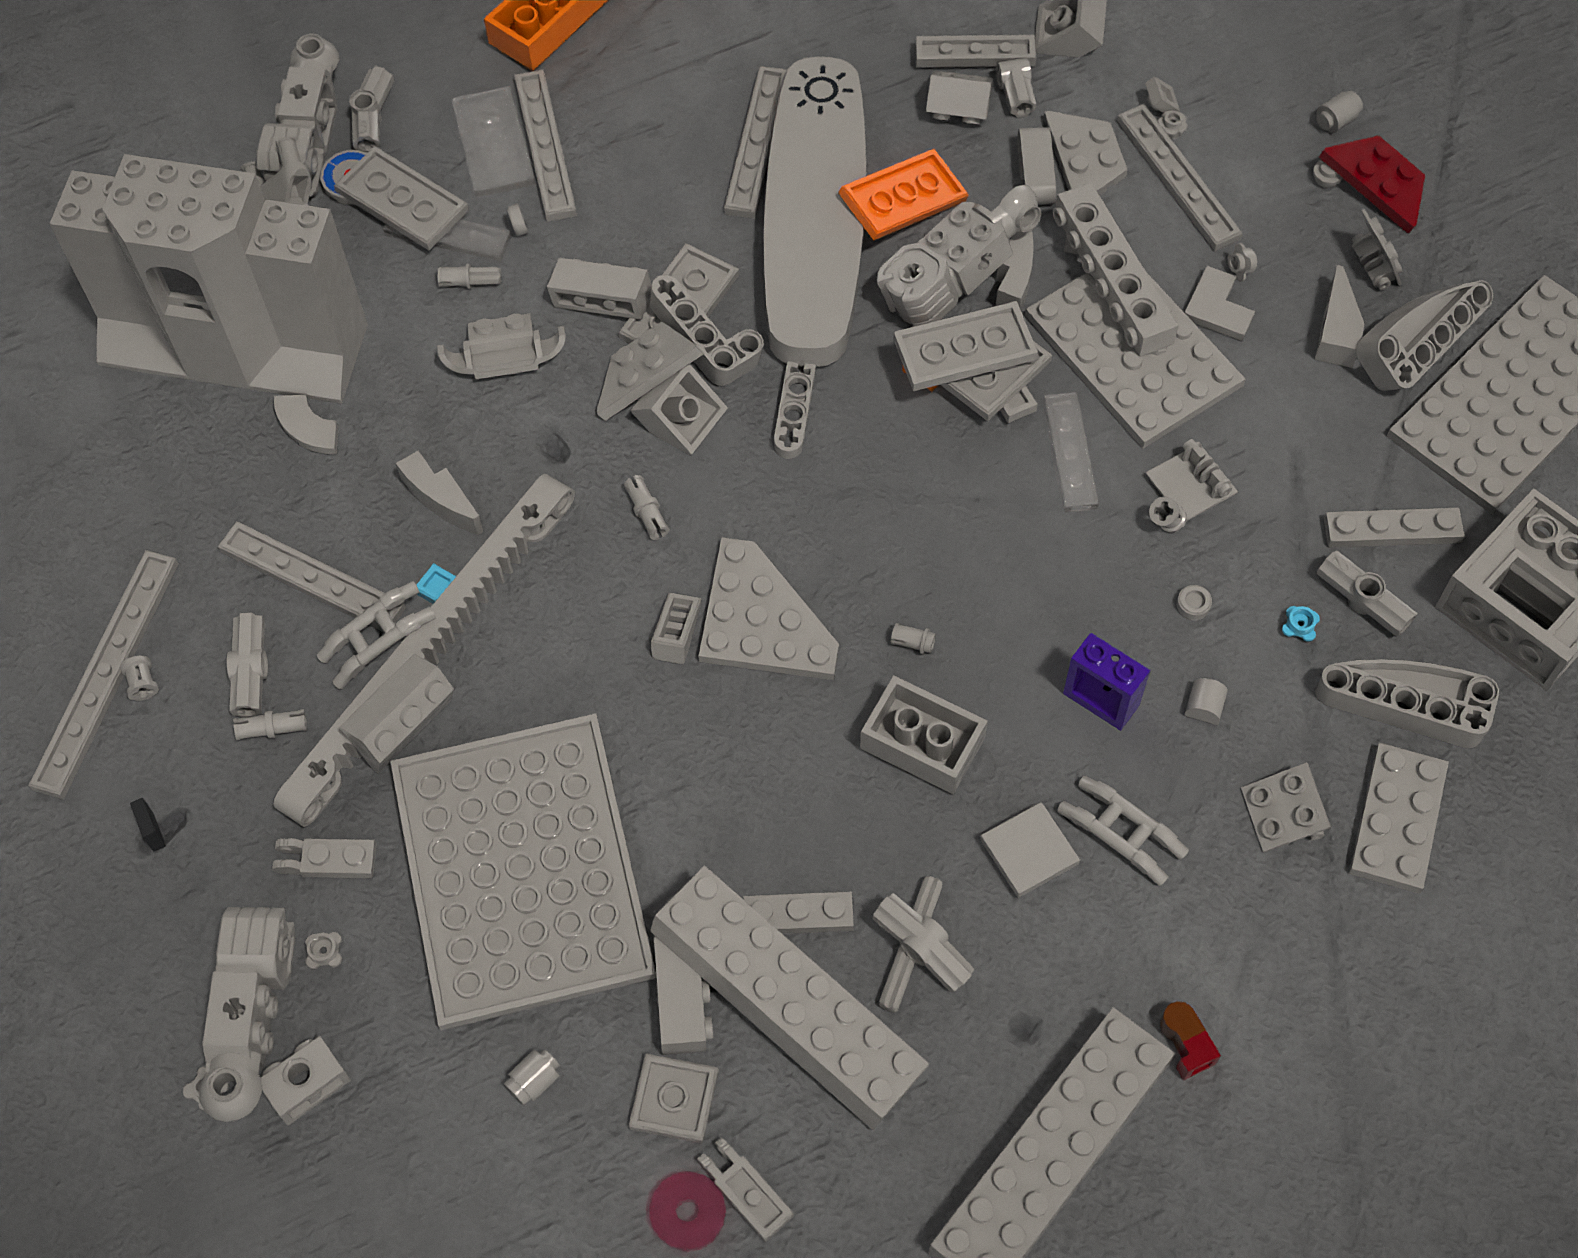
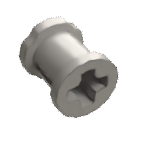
(1163, 506)
(149, 687)

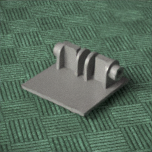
(1377, 254)
(1192, 480)
(1286, 808)

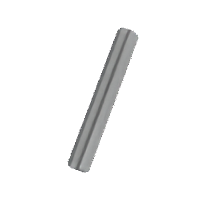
(903, 964)

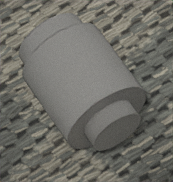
(1339, 111)
(532, 1076)

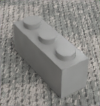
(600, 288)
(680, 1004)

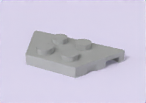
(1086, 151)
(644, 366)

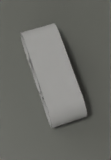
(1037, 163)

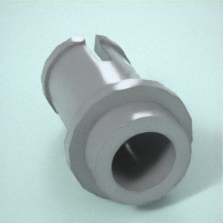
(913, 638)

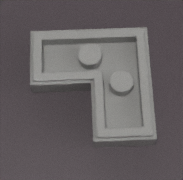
(1213, 311)

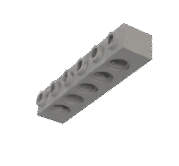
(1104, 248)

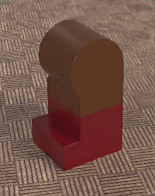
(1190, 1038)

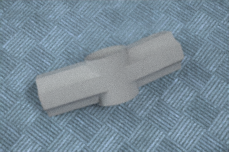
(366, 108)
(923, 942)

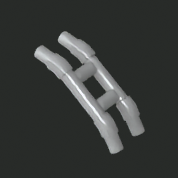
(392, 631)
(1129, 848)

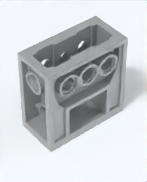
(1537, 575)

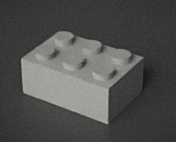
(923, 734)

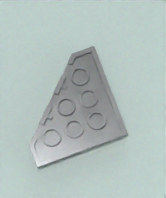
(761, 620)

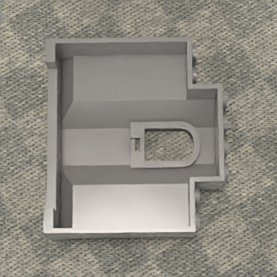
(270, 273)

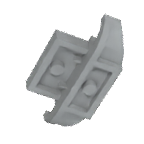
(502, 347)

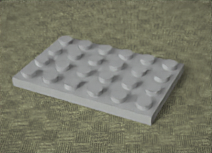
(1145, 392)

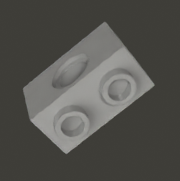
(295, 1100)

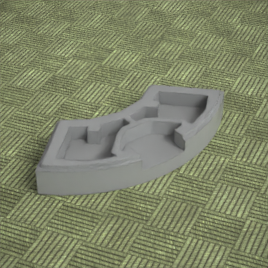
(305, 426)

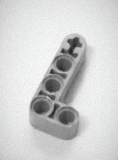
(671, 301)

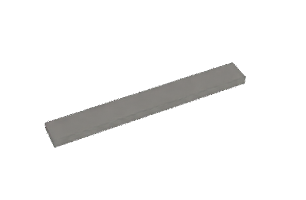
(103, 675)

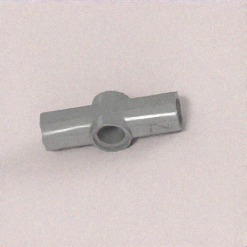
(1381, 606)
(247, 665)

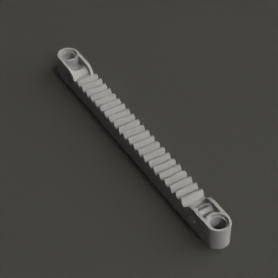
(543, 505)

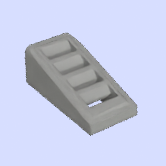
(673, 647)

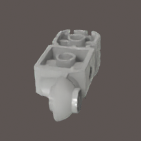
(305, 109)
(955, 256)
(251, 960)

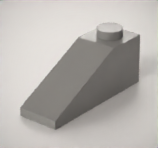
(1341, 323)

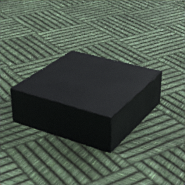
(147, 824)

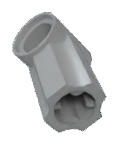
(1015, 79)

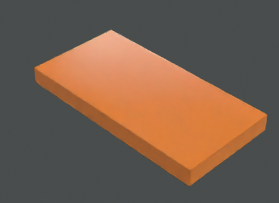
(903, 194)

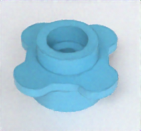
(1304, 615)

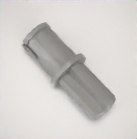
(468, 276)

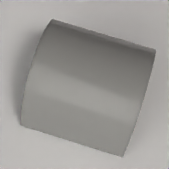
(1206, 700)

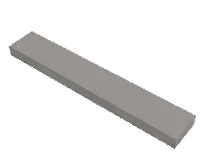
(755, 144)
(545, 146)
(1179, 177)
(302, 572)

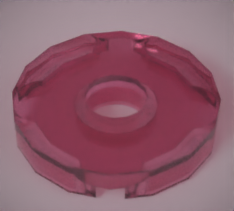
(687, 1188)

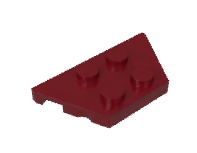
(1380, 176)

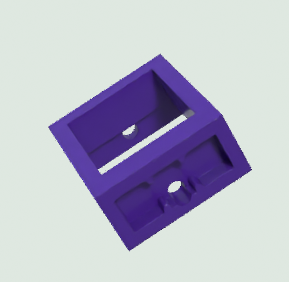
(1094, 671)

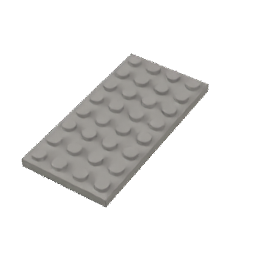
(1502, 400)

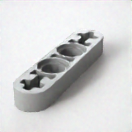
(797, 402)

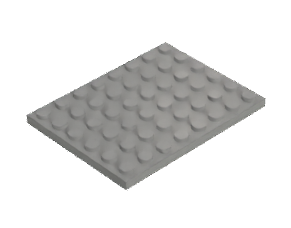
(520, 872)

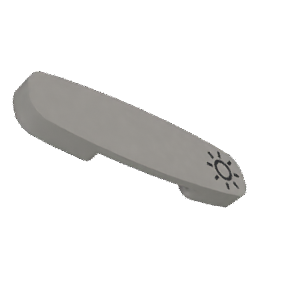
(808, 228)

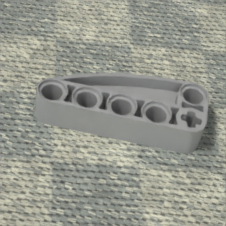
(1419, 333)
(1422, 688)

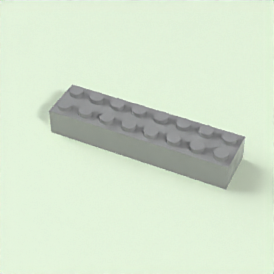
(788, 997)
(1057, 1144)

